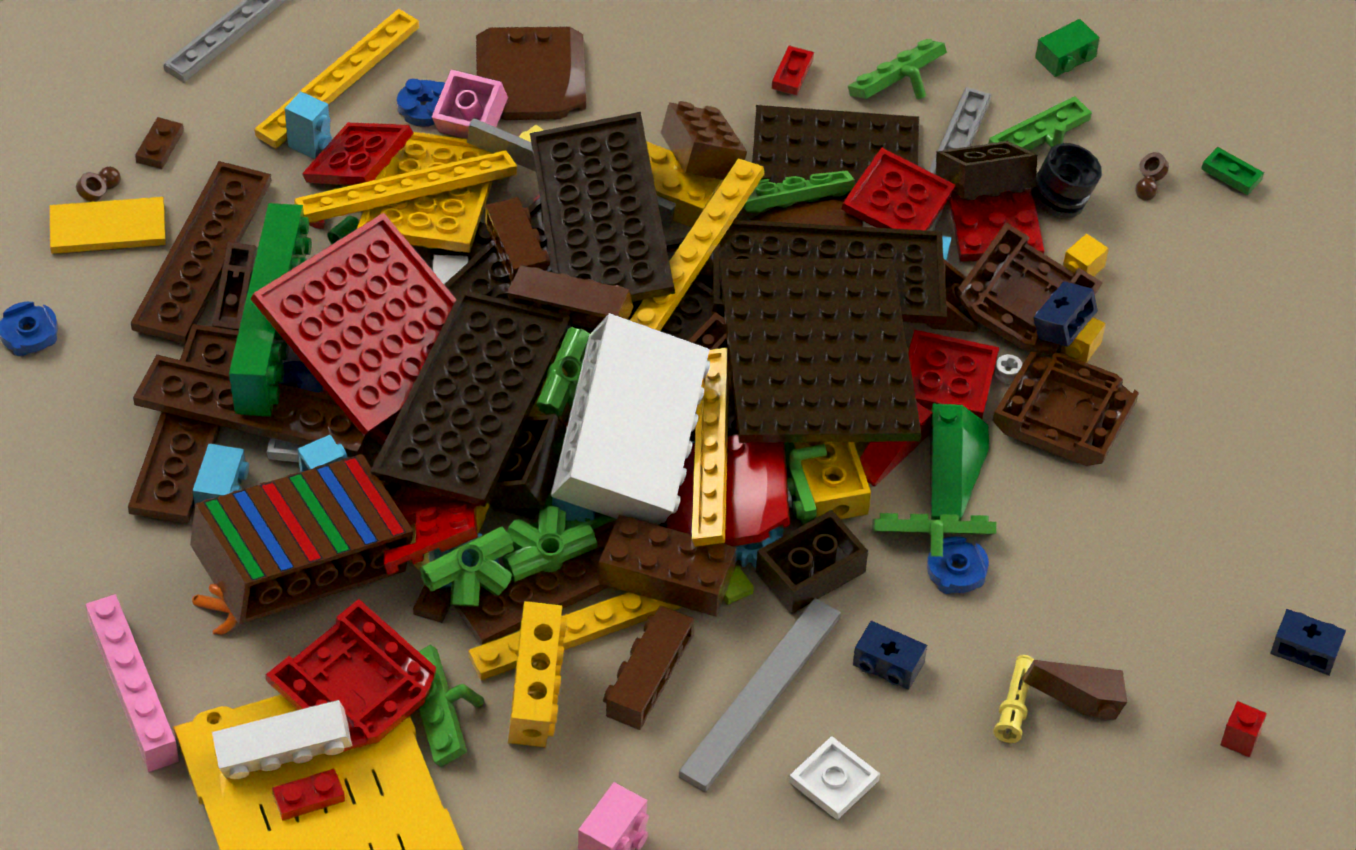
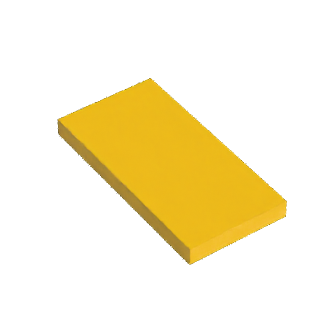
(107, 225)

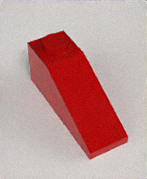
(883, 457)

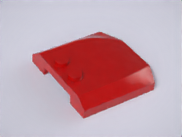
(754, 492)
(364, 668)

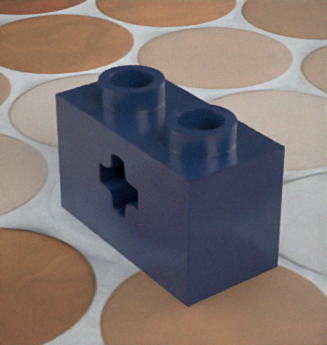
(1065, 313)
(1308, 641)
(889, 655)

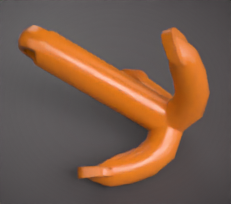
(217, 605)

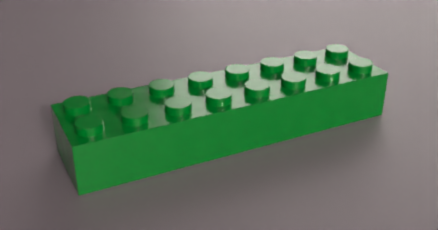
(259, 347)

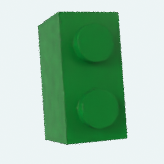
(1067, 47)

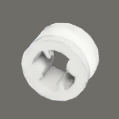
(1004, 362)

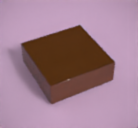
(432, 604)

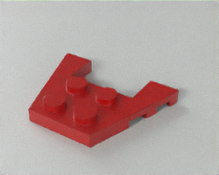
(437, 526)

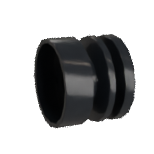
(1066, 180)

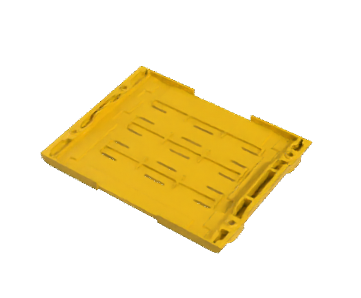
(233, 805)

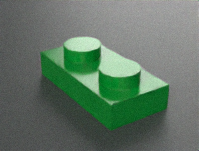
(1232, 171)

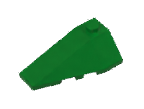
(956, 456)

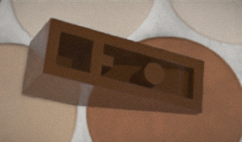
(234, 285)
(1083, 688)

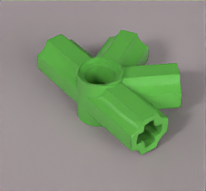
(559, 387)
(550, 536)
(482, 571)

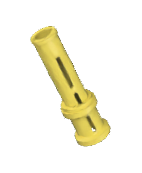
(1014, 720)

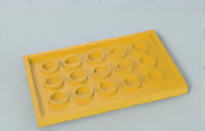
(440, 219)

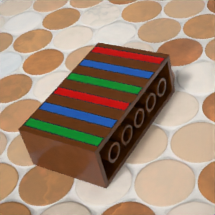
(298, 537)

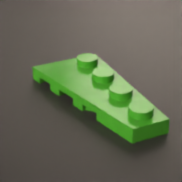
(798, 189)

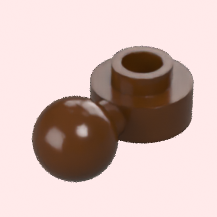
(1153, 168)
(93, 186)

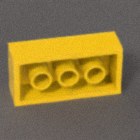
(686, 190)

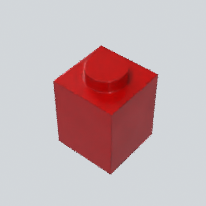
(1243, 729)

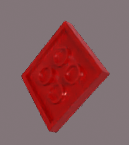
(357, 153)
(897, 194)
(981, 219)
(951, 371)

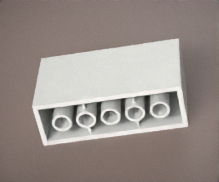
(631, 422)

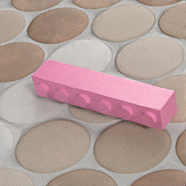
(132, 683)

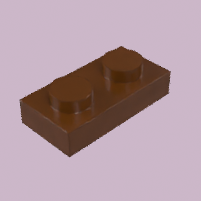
(159, 143)

